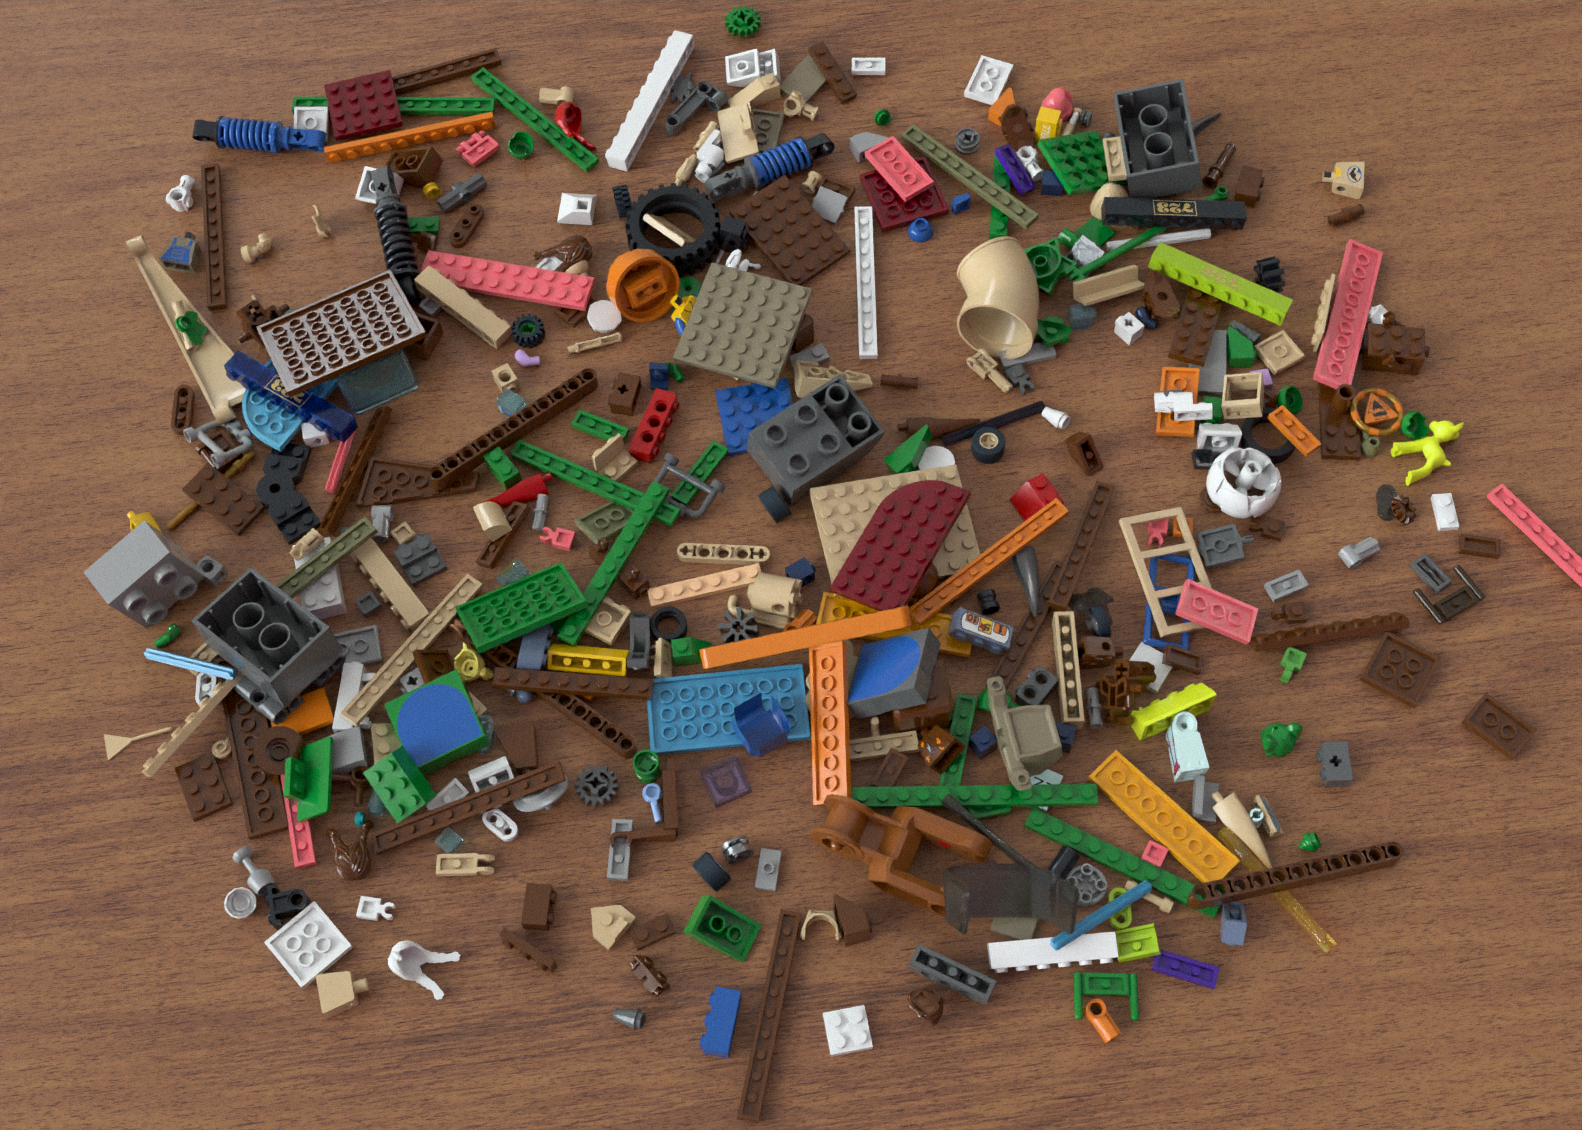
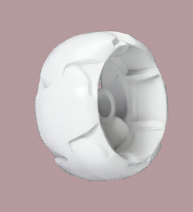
(1255, 471)

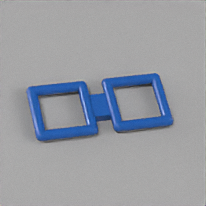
(1167, 604)

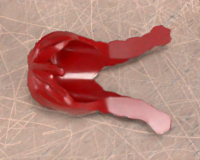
(569, 118)

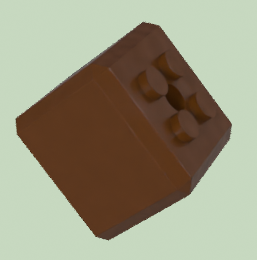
(935, 712)

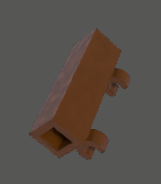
(630, 577)

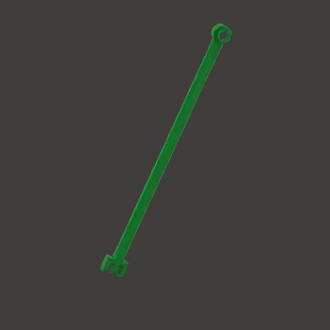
(1219, 194)

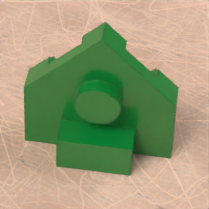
(1053, 331)

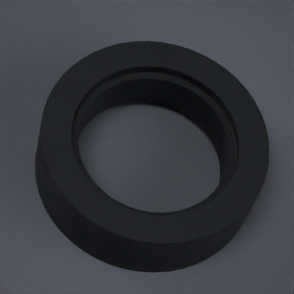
(1276, 455)

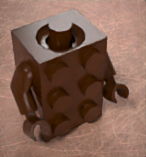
(1394, 347)

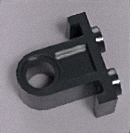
(283, 904)

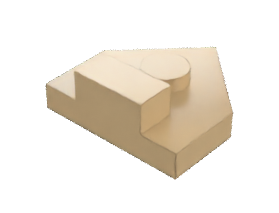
(610, 924)

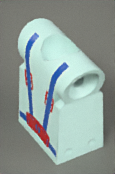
(1186, 748)

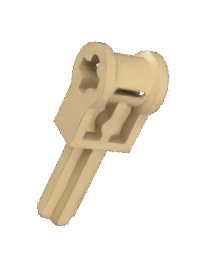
(987, 367)

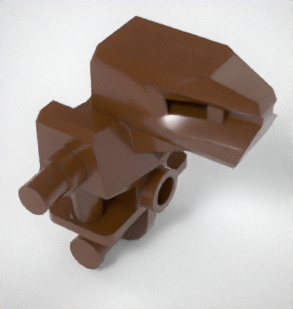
(257, 318)
(1127, 683)

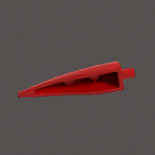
(523, 491)

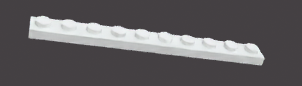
(865, 283)

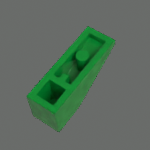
(908, 455)

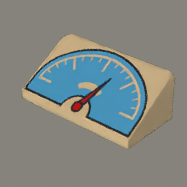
(1269, 820)

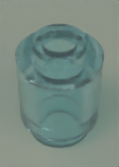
(375, 805)

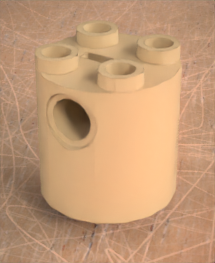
(775, 594)

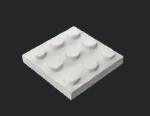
(308, 945)

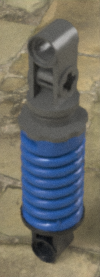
(770, 165)

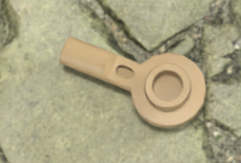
(222, 749)

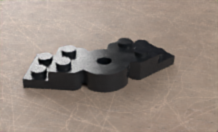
(288, 506)

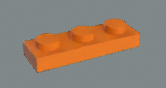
(1294, 430)

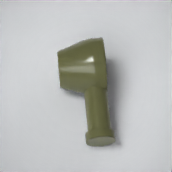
(1367, 448)

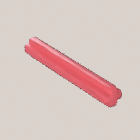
(338, 465)

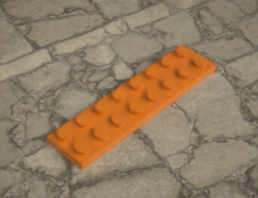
(829, 721)

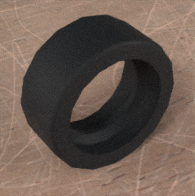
(664, 613)

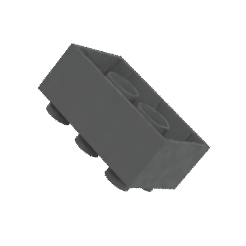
(1157, 140)
(267, 636)

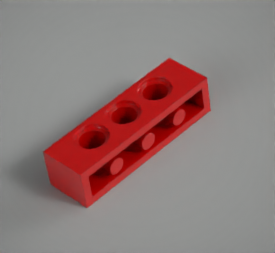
(660, 401)

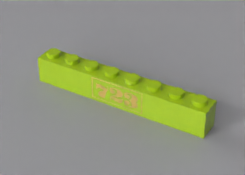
(1220, 283)

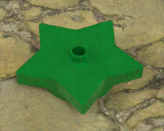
(1048, 264)

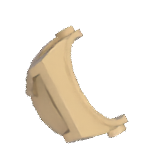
(820, 915)

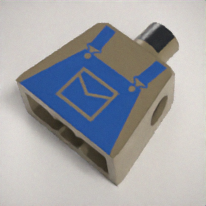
(181, 254)

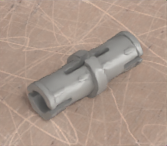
(1094, 708)

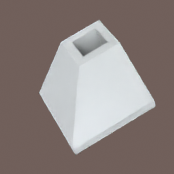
(577, 208)

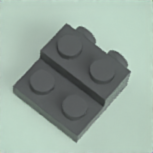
(420, 559)

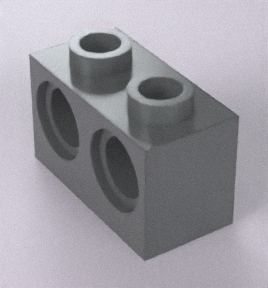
(1039, 691)

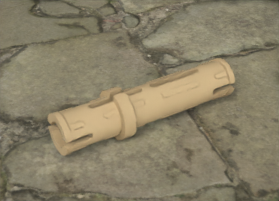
(179, 310)

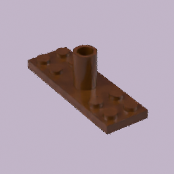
(1337, 429)

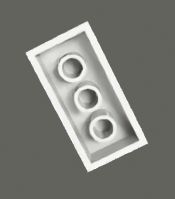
(325, 595)

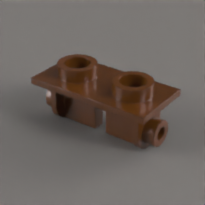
(644, 968)

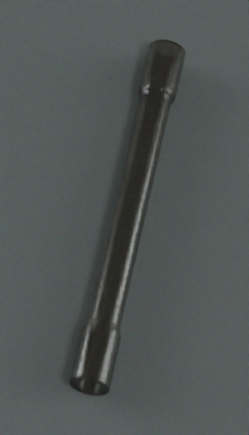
(958, 809)

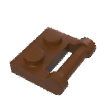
(224, 443)

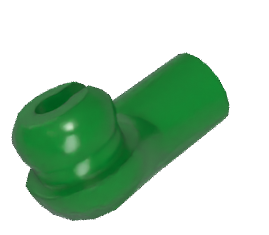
(675, 370)
(173, 632)

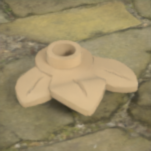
(322, 227)

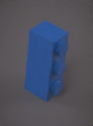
(721, 1022)

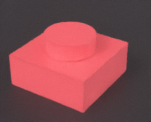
(1154, 853)

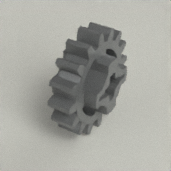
(605, 788)

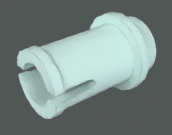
(1256, 817)

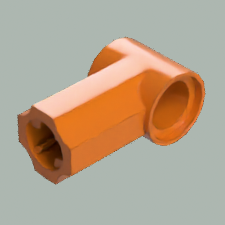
(804, 619)
(1103, 1022)

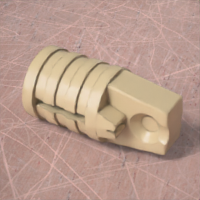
(306, 545)

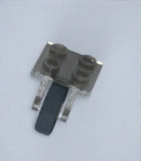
(1098, 615)

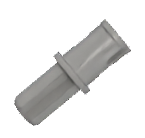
(540, 512)

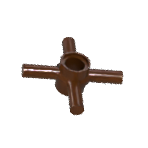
(355, 784)

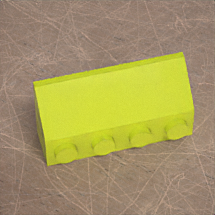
(1160, 714)

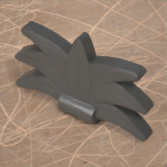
(682, 87)

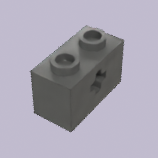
(1331, 755)

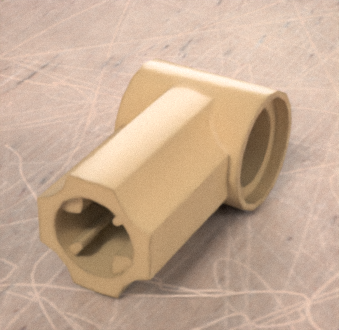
(556, 96)

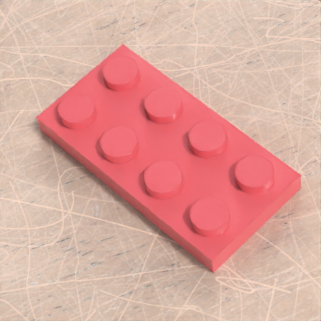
(899, 168)
(1216, 611)

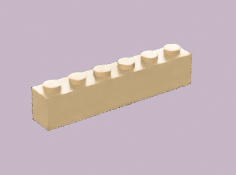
(463, 307)
(391, 585)
(1068, 669)

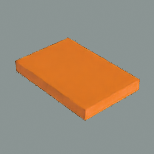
(311, 714)

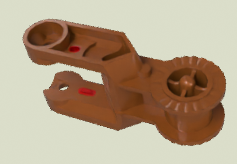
(891, 844)

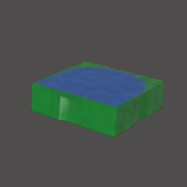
(437, 722)

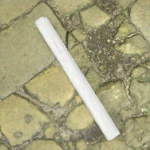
(1169, 238)

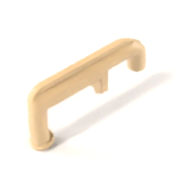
(760, 617)

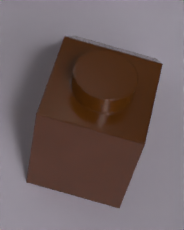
(1084, 452)

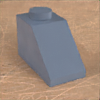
(1233, 923)

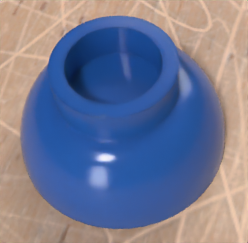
(920, 230)

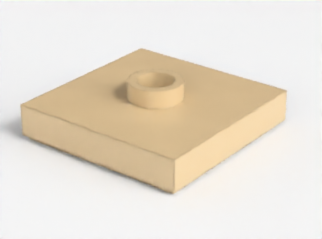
(1279, 352)

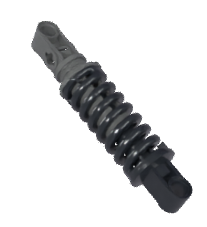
(395, 233)

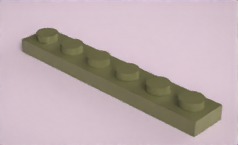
(327, 558)

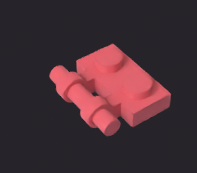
(480, 151)

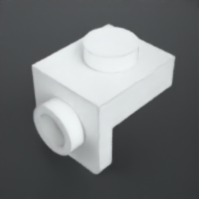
(1376, 314)

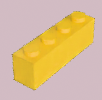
(588, 659)

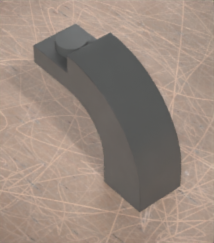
(639, 641)

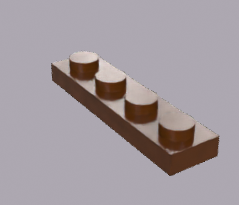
(832, 72)
(494, 550)

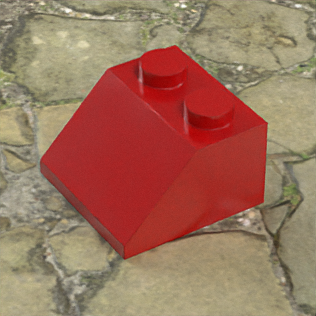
(1034, 496)

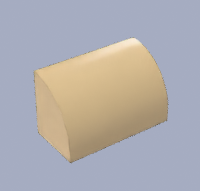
(492, 519)

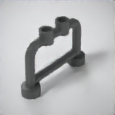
(712, 489)

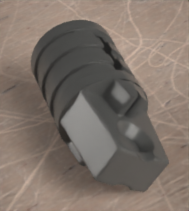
(1249, 333)

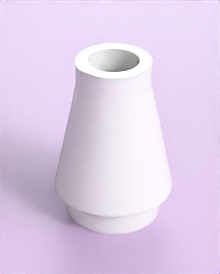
(1056, 417)

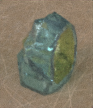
(512, 572)

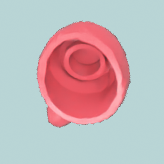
(1060, 100)

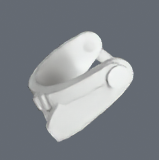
(734, 259)

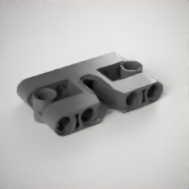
(270, 707)

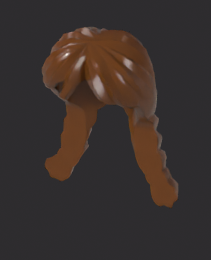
(575, 249)
(352, 861)

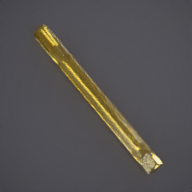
(1240, 850)

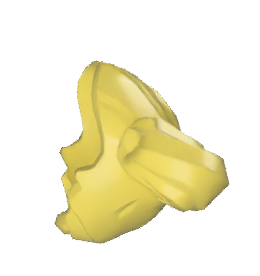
(468, 659)

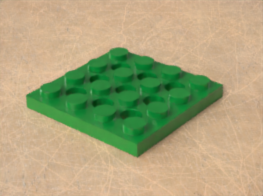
(1065, 159)

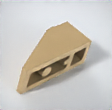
(758, 92)

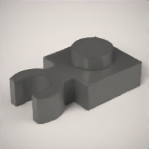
(1019, 377)

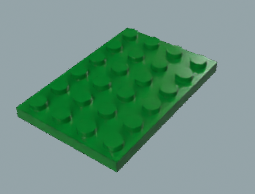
(521, 607)

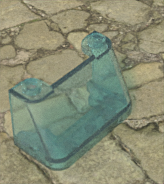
(377, 382)

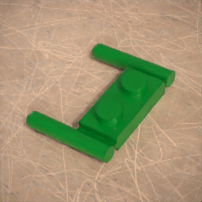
(1106, 985)

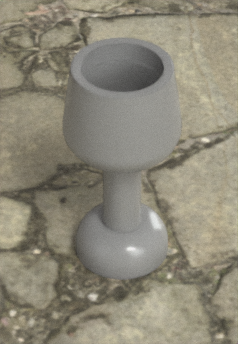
(259, 878)

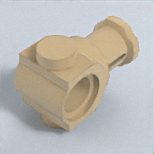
(801, 106)

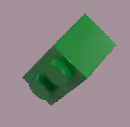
(502, 468)

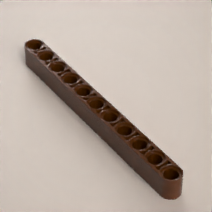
(513, 428)
(570, 710)
(1288, 881)

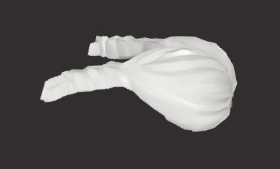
(406, 962)

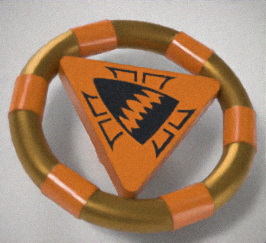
(1377, 411)

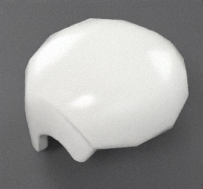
(240, 903)

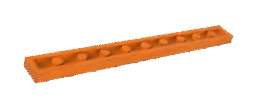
(409, 137)
(988, 562)

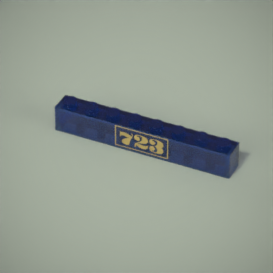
(305, 405)

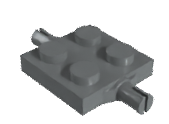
(1222, 546)

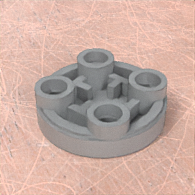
(1090, 884)

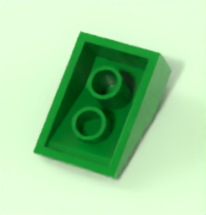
(722, 928)

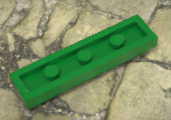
(702, 471)

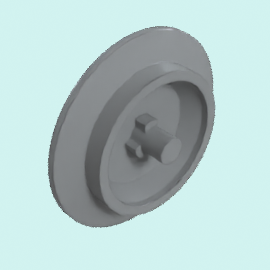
(541, 799)

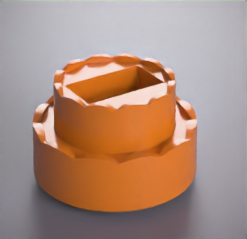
(642, 285)

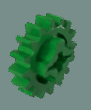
(742, 21)

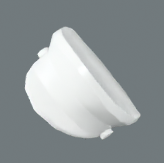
(604, 316)

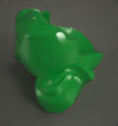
(1280, 738)

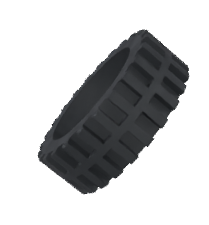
(677, 200)

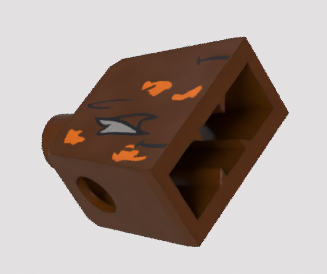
(1097, 652)
(939, 748)

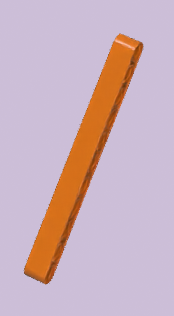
(805, 637)

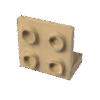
(613, 459)

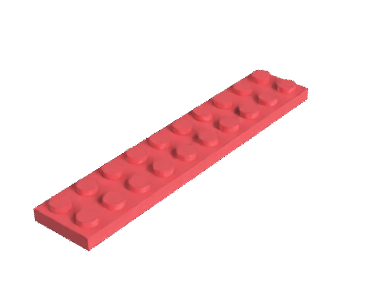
(513, 280)
(1348, 315)

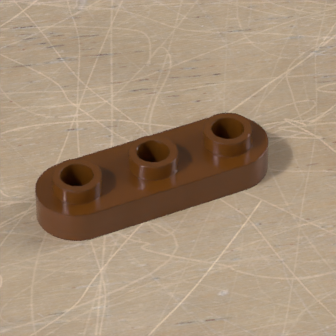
(466, 231)
(182, 404)

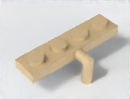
(878, 746)

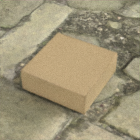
(403, 533)

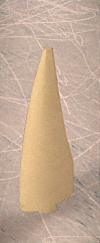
(1238, 820)

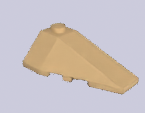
(811, 376)

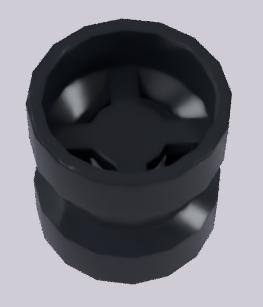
(988, 602)

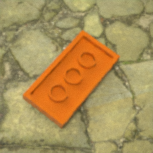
(1188, 381)

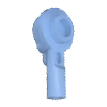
(652, 794)

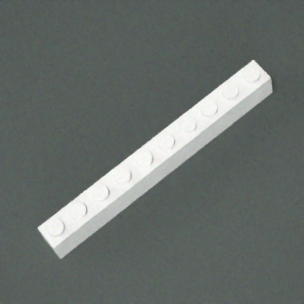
(650, 101)

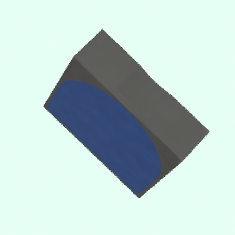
(893, 673)

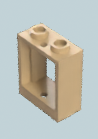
(1247, 407)

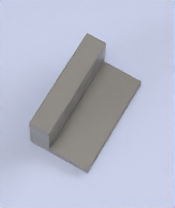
(1203, 801)

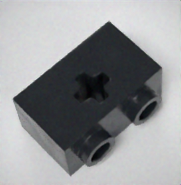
(733, 235)

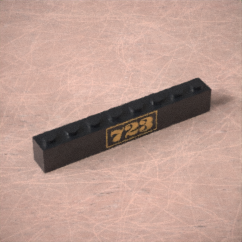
(1173, 213)

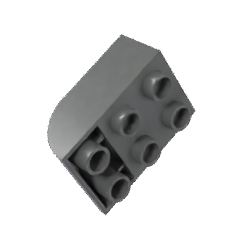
(814, 439)

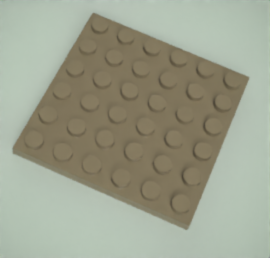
(743, 325)

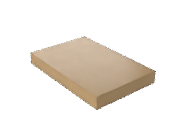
(668, 229)

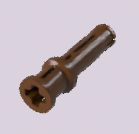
(1217, 170)

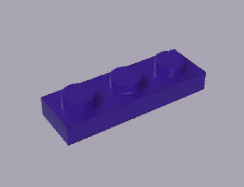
(1014, 169)
(1185, 969)

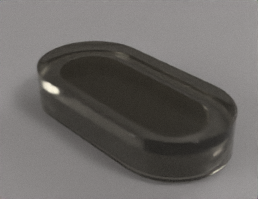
(1384, 498)

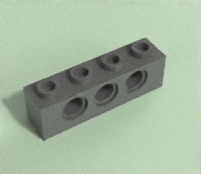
(952, 975)

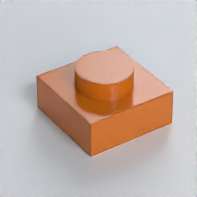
(1176, 532)

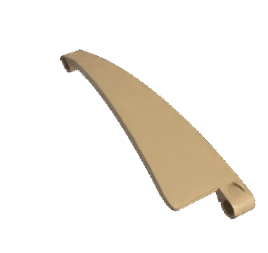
(210, 357)

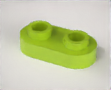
(1125, 913)

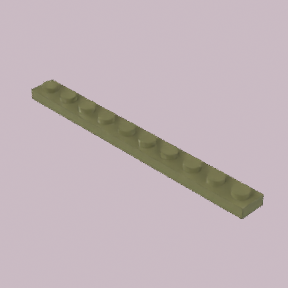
(970, 176)

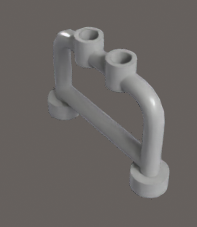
(220, 456)

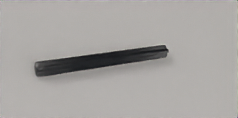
(994, 422)

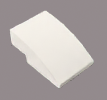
(750, 65)

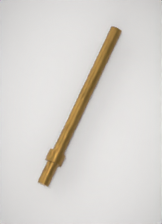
(237, 466)

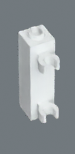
(352, 682)

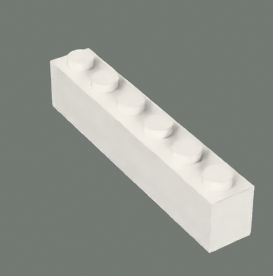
(1040, 952)

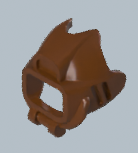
(937, 1001)

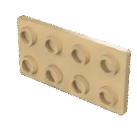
(738, 132)
(1323, 313)

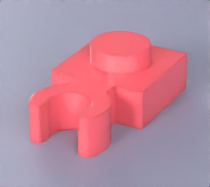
(1157, 530)
(560, 539)

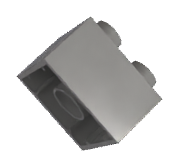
(144, 575)

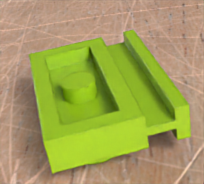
(1137, 943)

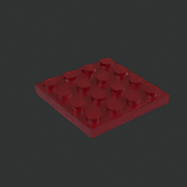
(363, 105)
(892, 210)

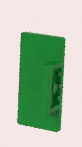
(310, 779)

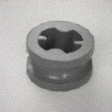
(1086, 117)

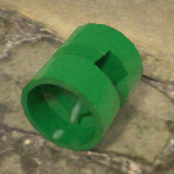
(646, 766)

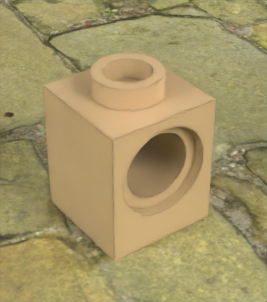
(505, 373)

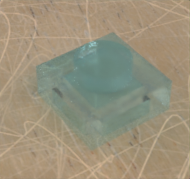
(448, 841)

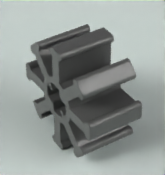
(730, 628)

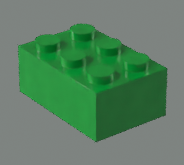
(400, 784)

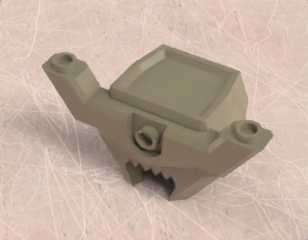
(1024, 736)

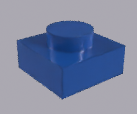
(961, 203)

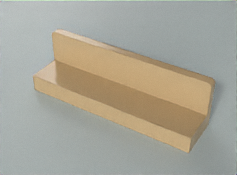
(1107, 285)

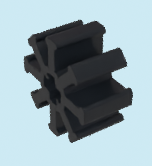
(1269, 274)

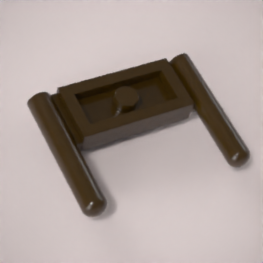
(1455, 602)

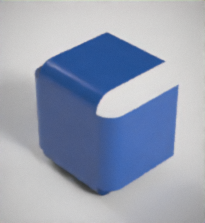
(760, 729)

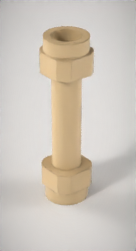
(1164, 904)

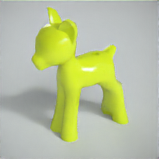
(1430, 446)

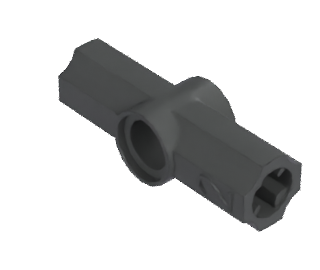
(461, 192)

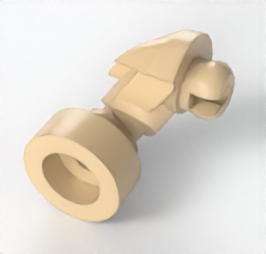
(250, 253)

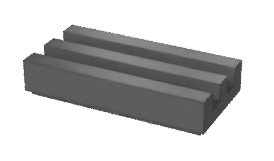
(1428, 575)

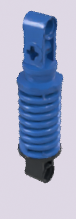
(257, 135)

